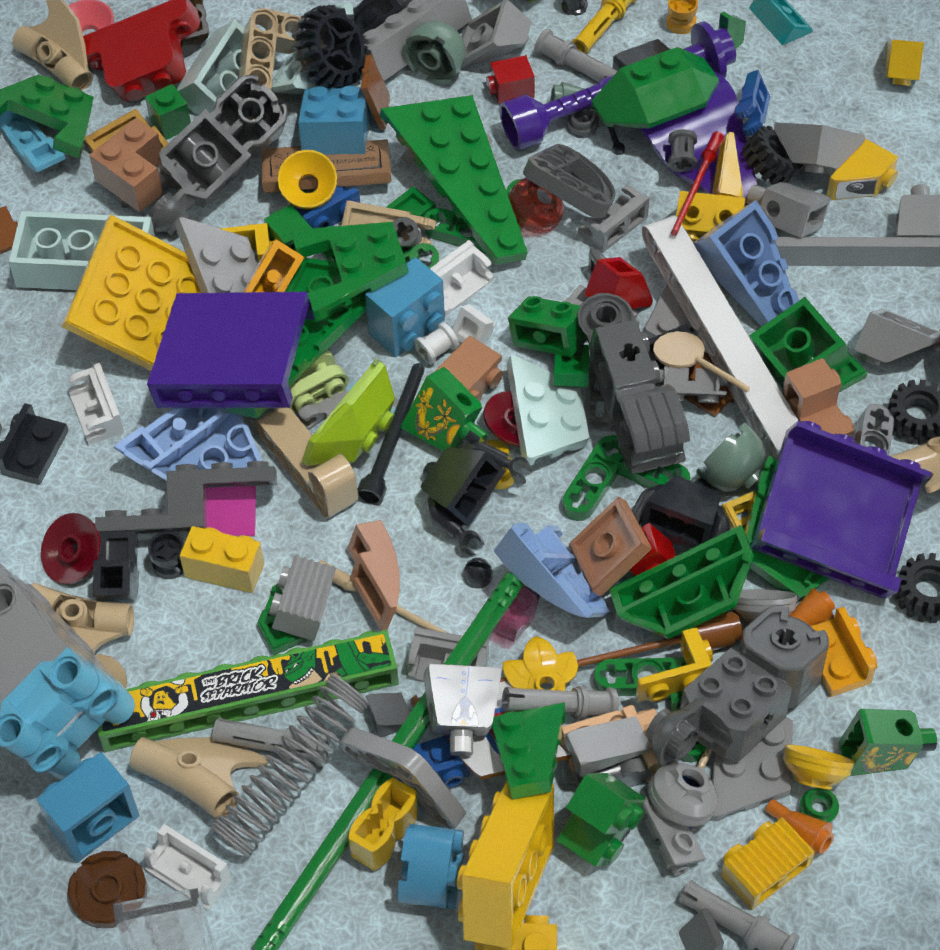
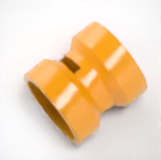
(681, 15)

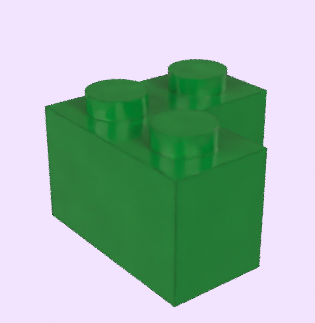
(600, 818)

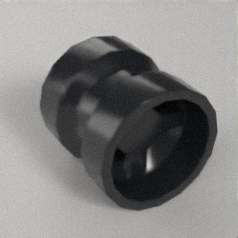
(165, 554)

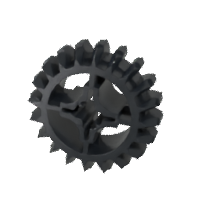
(330, 47)

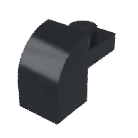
(116, 570)

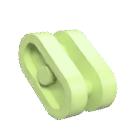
(318, 382)

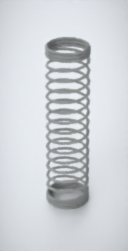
(222, 825)

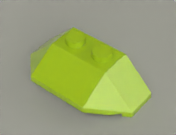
(355, 420)

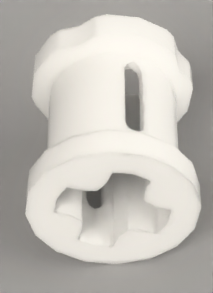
(436, 343)

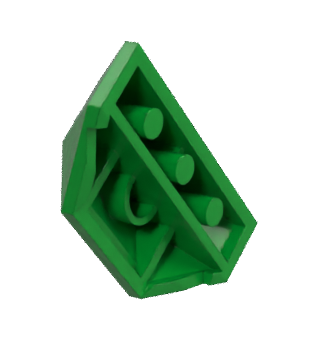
(656, 90)
(687, 586)

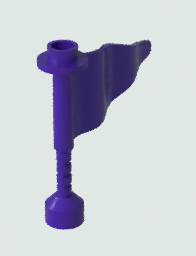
(527, 119)

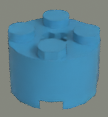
(430, 866)

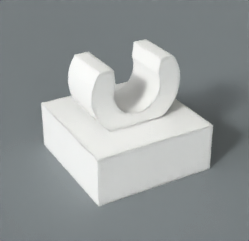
(472, 323)

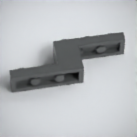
(188, 497)

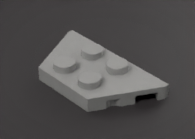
(217, 257)
(756, 777)

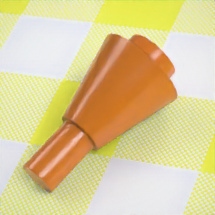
(815, 608)
(812, 830)

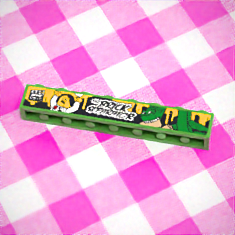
(252, 688)

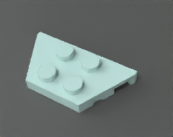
(546, 415)

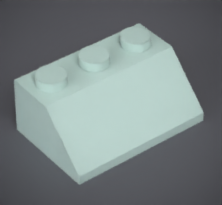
(214, 68)

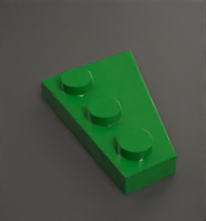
(529, 747)

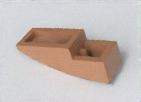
(375, 571)

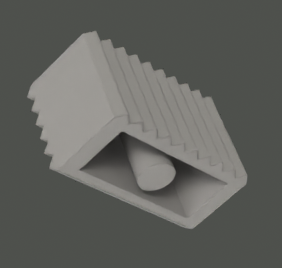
(303, 597)

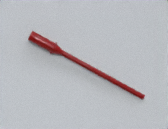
(709, 156)

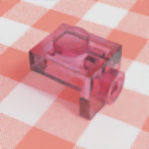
(519, 615)

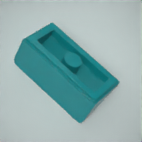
(781, 19)

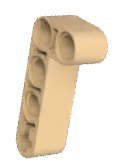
(266, 43)
(328, 485)

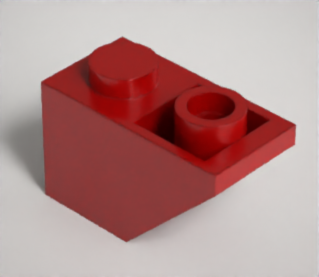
(620, 279)

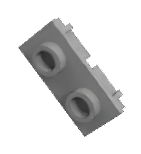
(705, 385)
(677, 840)

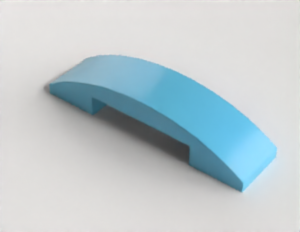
(29, 141)

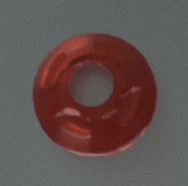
(533, 213)

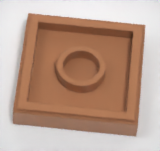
(609, 546)

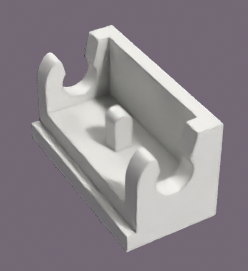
(463, 275)
(95, 405)
(187, 866)

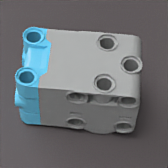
(50, 683)

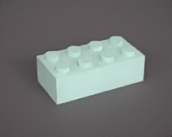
(56, 247)

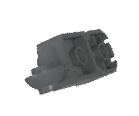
(216, 149)
(644, 416)
(745, 691)

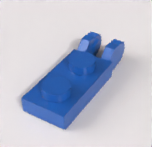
(753, 103)

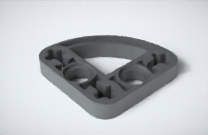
(552, 172)

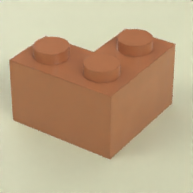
(128, 164)
(813, 397)

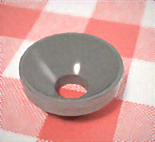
(755, 601)
(679, 800)

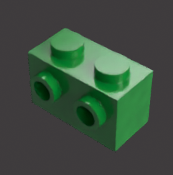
(546, 326)

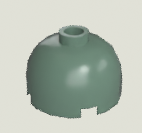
(435, 51)
(735, 461)

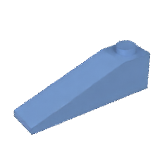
(748, 263)

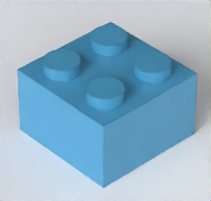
(334, 120)
(406, 308)
(88, 806)

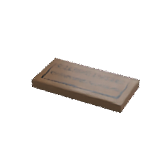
(350, 168)

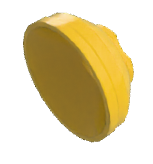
(305, 164)
(816, 766)

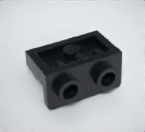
(30, 445)

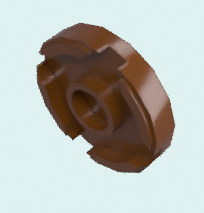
(95, 899)

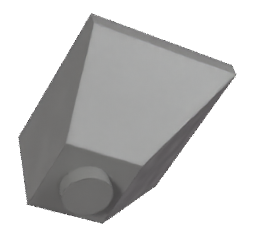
(495, 33)
(817, 145)
(891, 336)

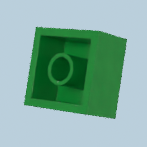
(797, 339)

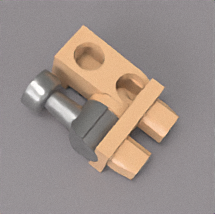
(629, 771)

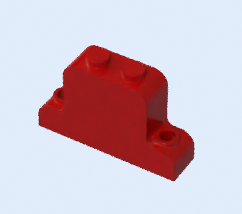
(144, 49)

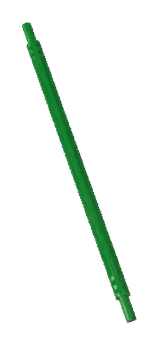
(408, 735)

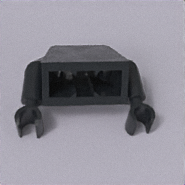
(462, 483)
(683, 511)

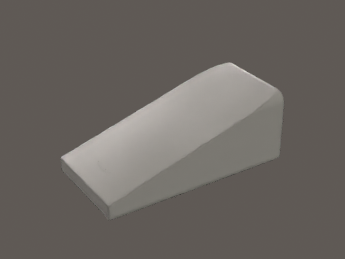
(606, 744)

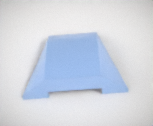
(191, 437)
(549, 569)

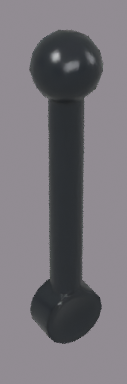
(617, 148)

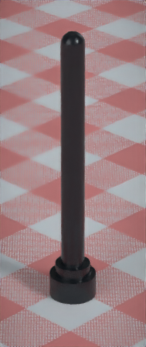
(372, 487)

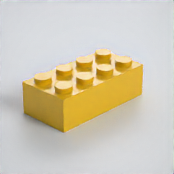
(505, 867)

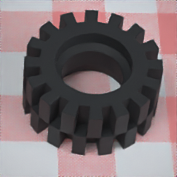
(769, 156)
(915, 396)
(908, 593)

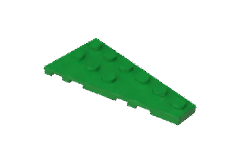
(460, 164)
(319, 335)

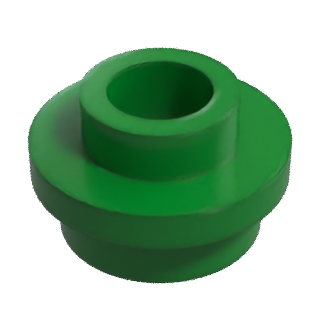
(821, 796)

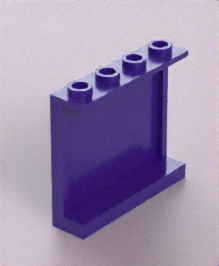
(229, 350)
(839, 509)

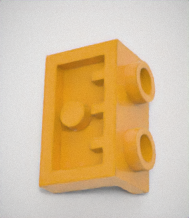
(847, 659)

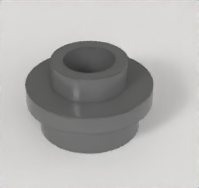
(583, 122)

